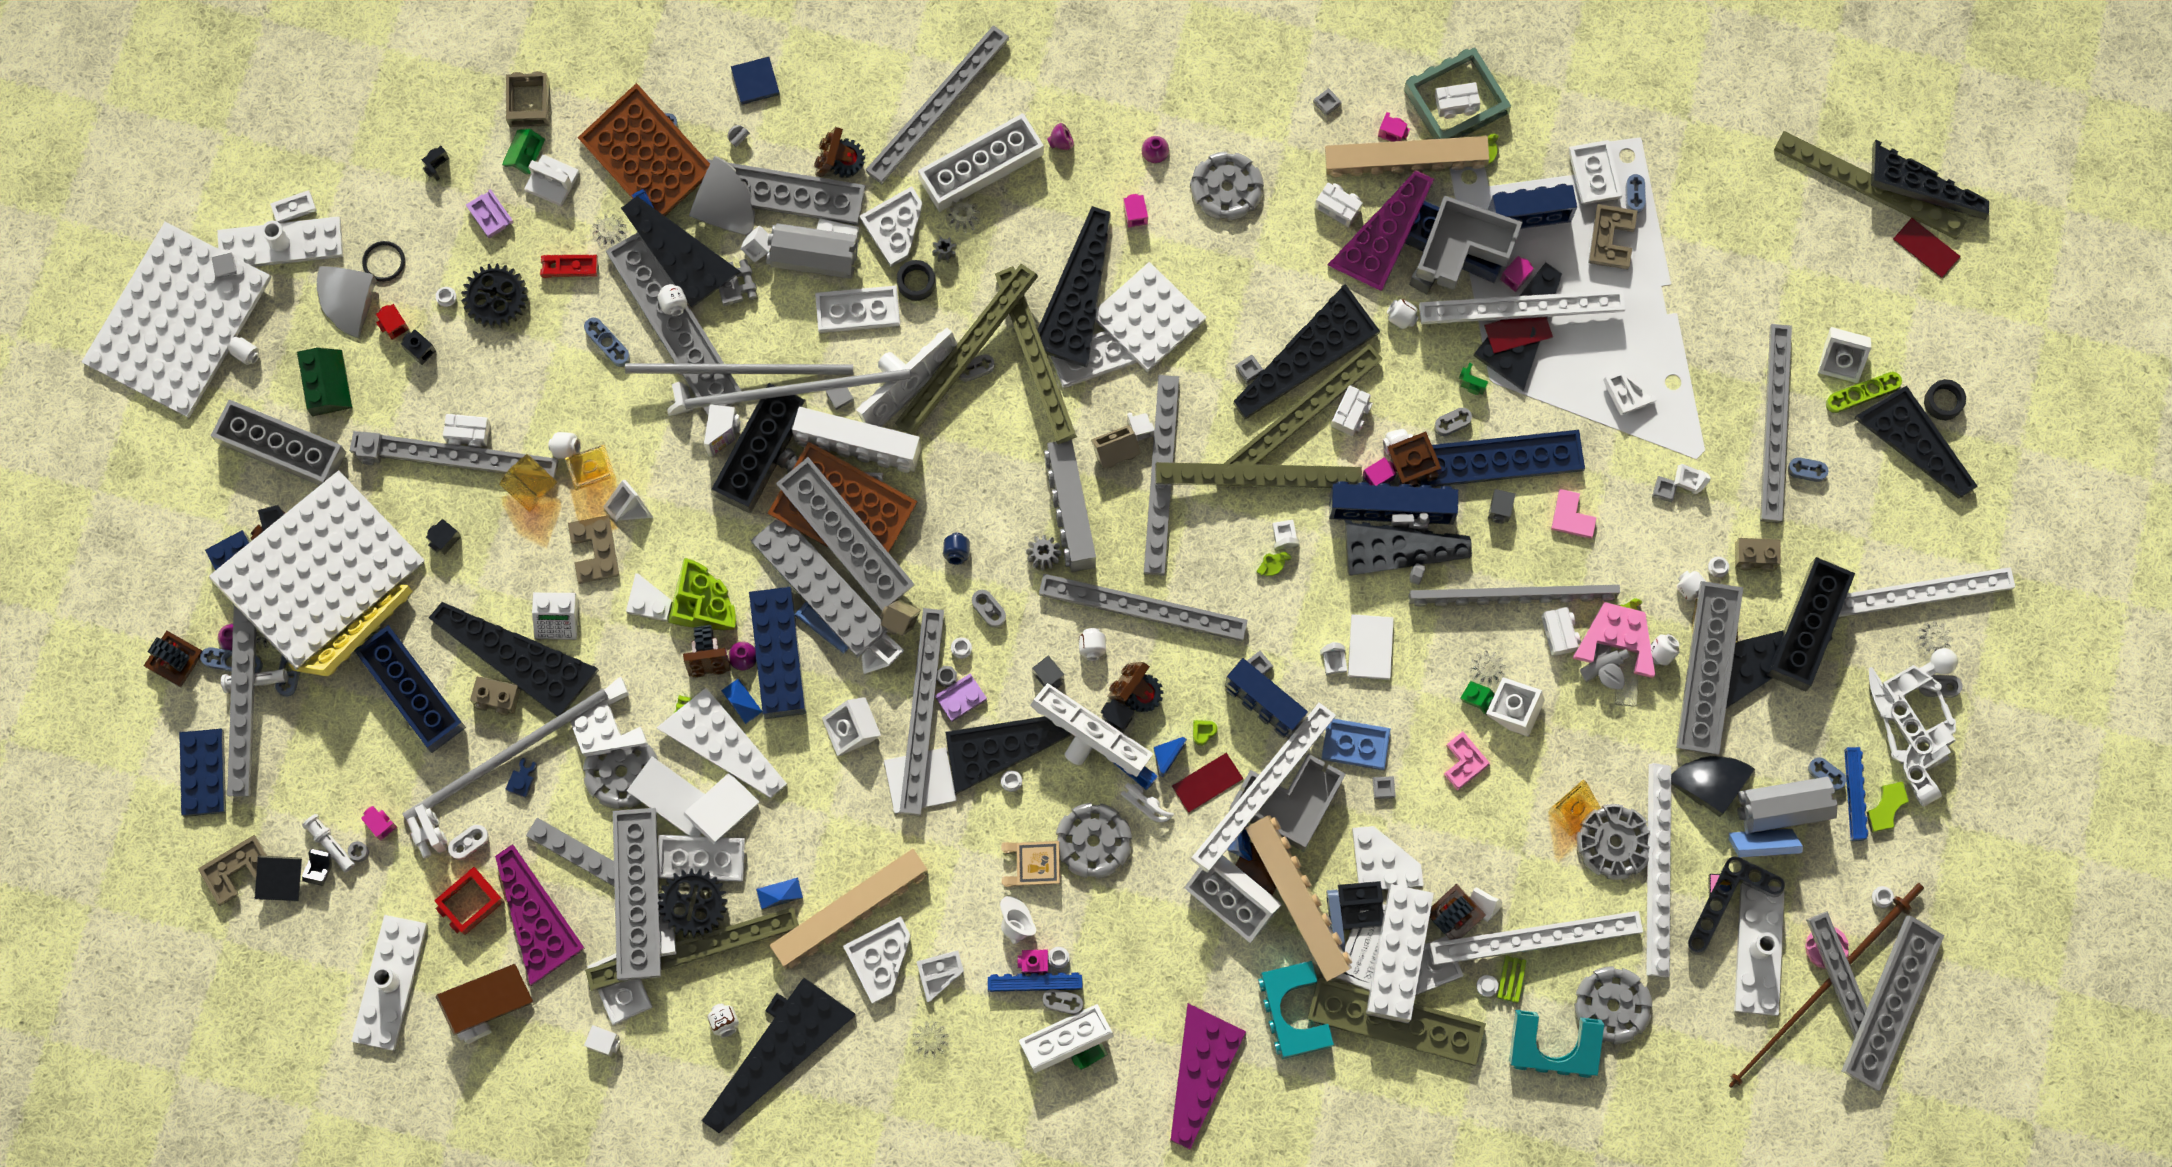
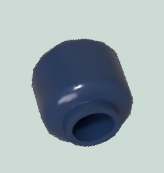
(956, 548)

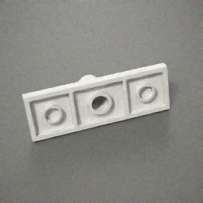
(284, 242)
(896, 394)
(1090, 732)
(1756, 969)
(385, 1004)

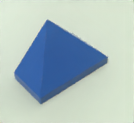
(741, 701)
(1167, 753)
(1242, 846)
(779, 893)

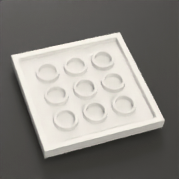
(1148, 316)

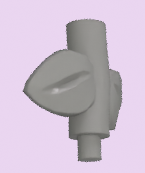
(1606, 666)

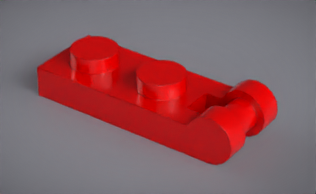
(569, 266)

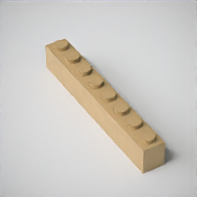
(1407, 155)
(1298, 897)
(848, 909)

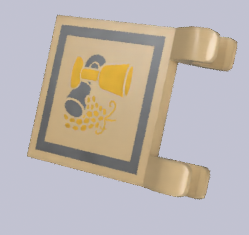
(1036, 863)

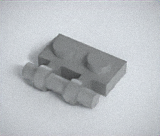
(732, 291)
(1408, 521)

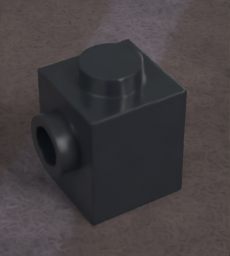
(417, 346)
(442, 537)
(1117, 715)

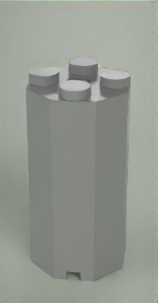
(812, 250)
(1787, 805)

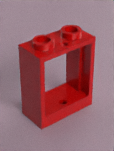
(479, 916)

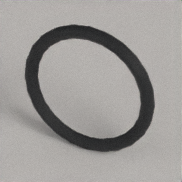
(383, 279)

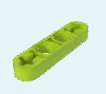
(1862, 390)

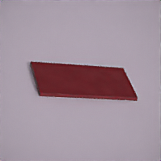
(1926, 247)
(1516, 332)
(1207, 782)

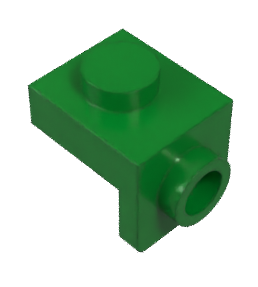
(1473, 384)
(1478, 696)
(1090, 1056)

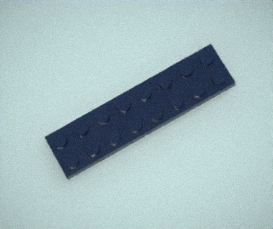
(1508, 458)

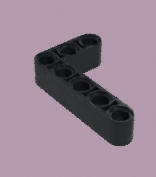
(1725, 897)

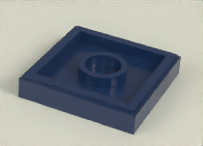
(755, 80)

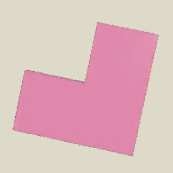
(1566, 518)
(1470, 761)

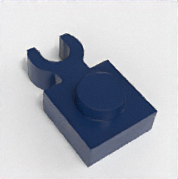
(520, 781)

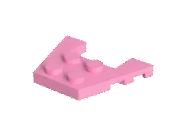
(1620, 629)

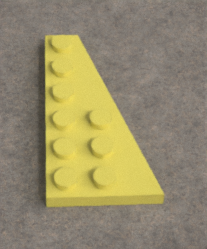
(340, 648)

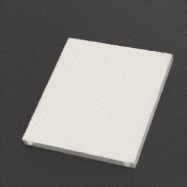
(938, 779)

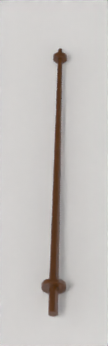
(1902, 905)

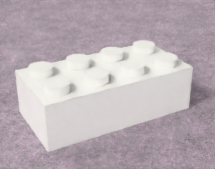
(1234, 898)

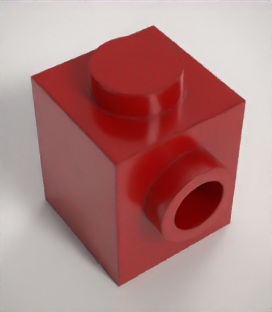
(391, 321)

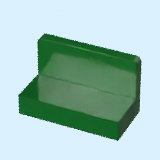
(523, 149)

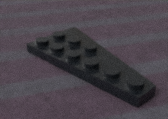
(1909, 431)
(1395, 547)
(989, 749)

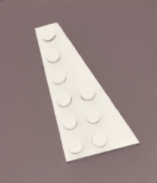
(715, 736)

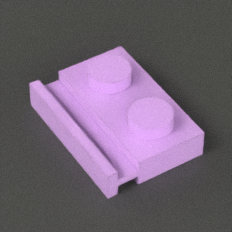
(489, 213)
(960, 697)

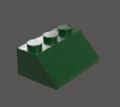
(324, 380)

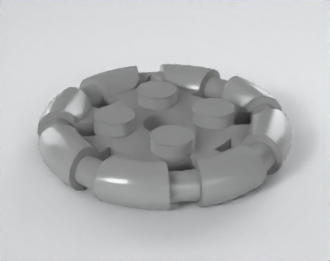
(1230, 174)
(608, 777)
(1100, 829)
(1602, 844)
(1622, 995)

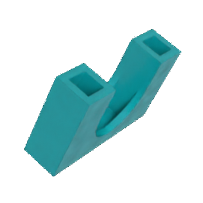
(1290, 1040)
(1582, 1059)

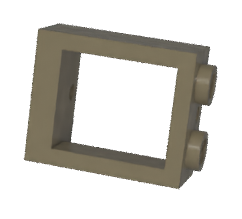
(527, 118)

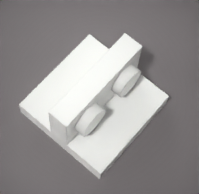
(551, 179)

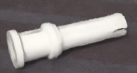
(261, 678)
(322, 835)

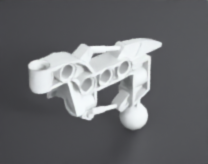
(1892, 695)

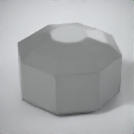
(1417, 573)
(946, 676)

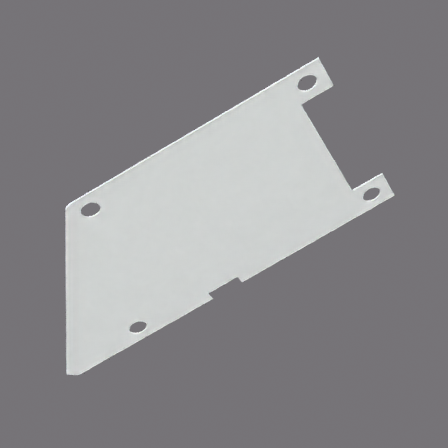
(1591, 346)

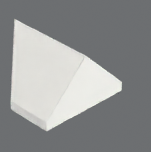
(626, 504)
(881, 654)

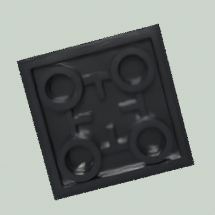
(278, 878)

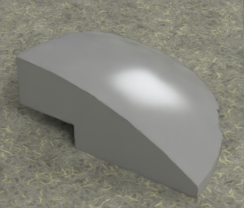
(724, 199)
(345, 297)

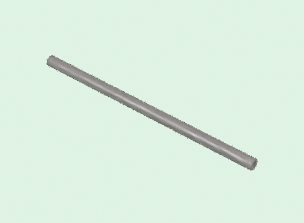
(669, 368)
(798, 388)
(508, 753)

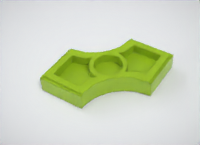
(1891, 799)

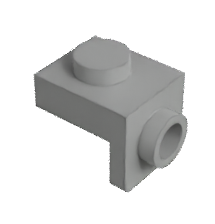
(368, 448)

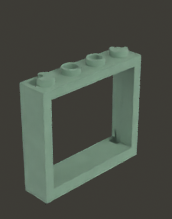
(1475, 122)

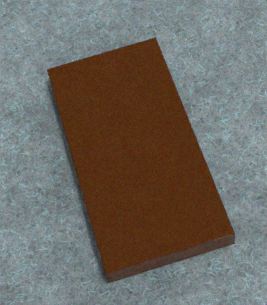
(484, 999)

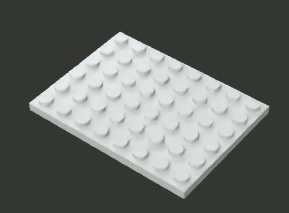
(175, 321)
(316, 569)

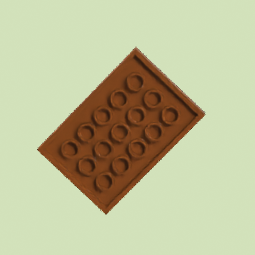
(645, 150)
(874, 502)

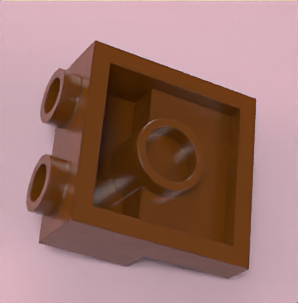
(1415, 460)
(1257, 871)

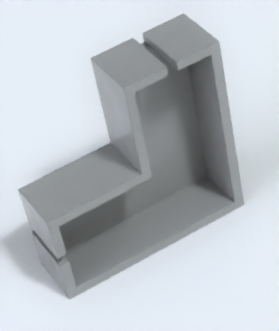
(1463, 231)
(1303, 804)

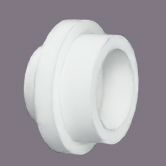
(446, 296)
(1718, 566)
(961, 648)
(1011, 781)
(1882, 897)
(1058, 957)
(1487, 985)

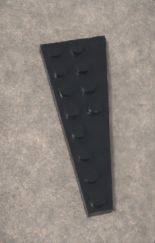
(1071, 313)
(1326, 338)
(537, 670)
(793, 1035)

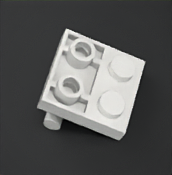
(428, 832)

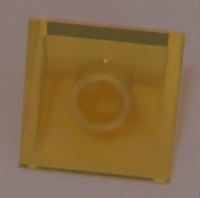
(590, 467)
(527, 482)
(1574, 807)

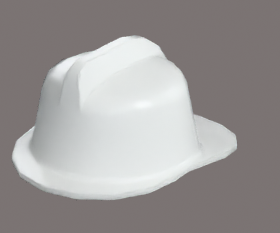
(1016, 919)

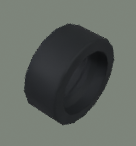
(916, 265)
(1941, 414)

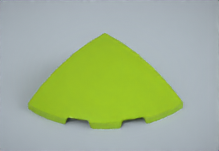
(701, 599)

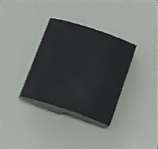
(1359, 898)

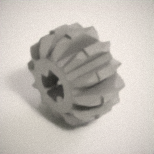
(1045, 559)

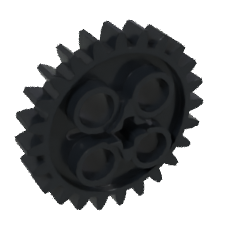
(501, 280)
(711, 907)

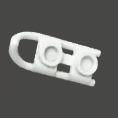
(1151, 804)

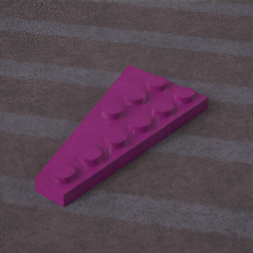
(1379, 242)
(539, 925)
(1204, 1061)

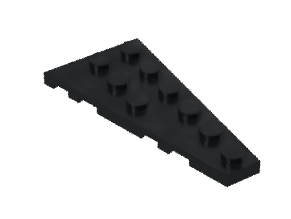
(1922, 183)
(681, 255)
(1517, 362)
(1751, 665)

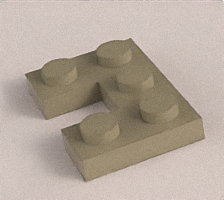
(1601, 249)
(605, 561)
(218, 870)

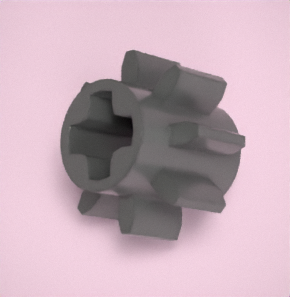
(944, 243)

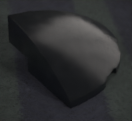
(1712, 781)

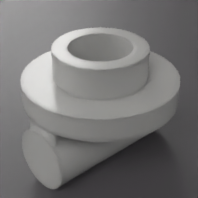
(737, 134)

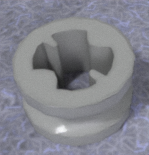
(351, 849)

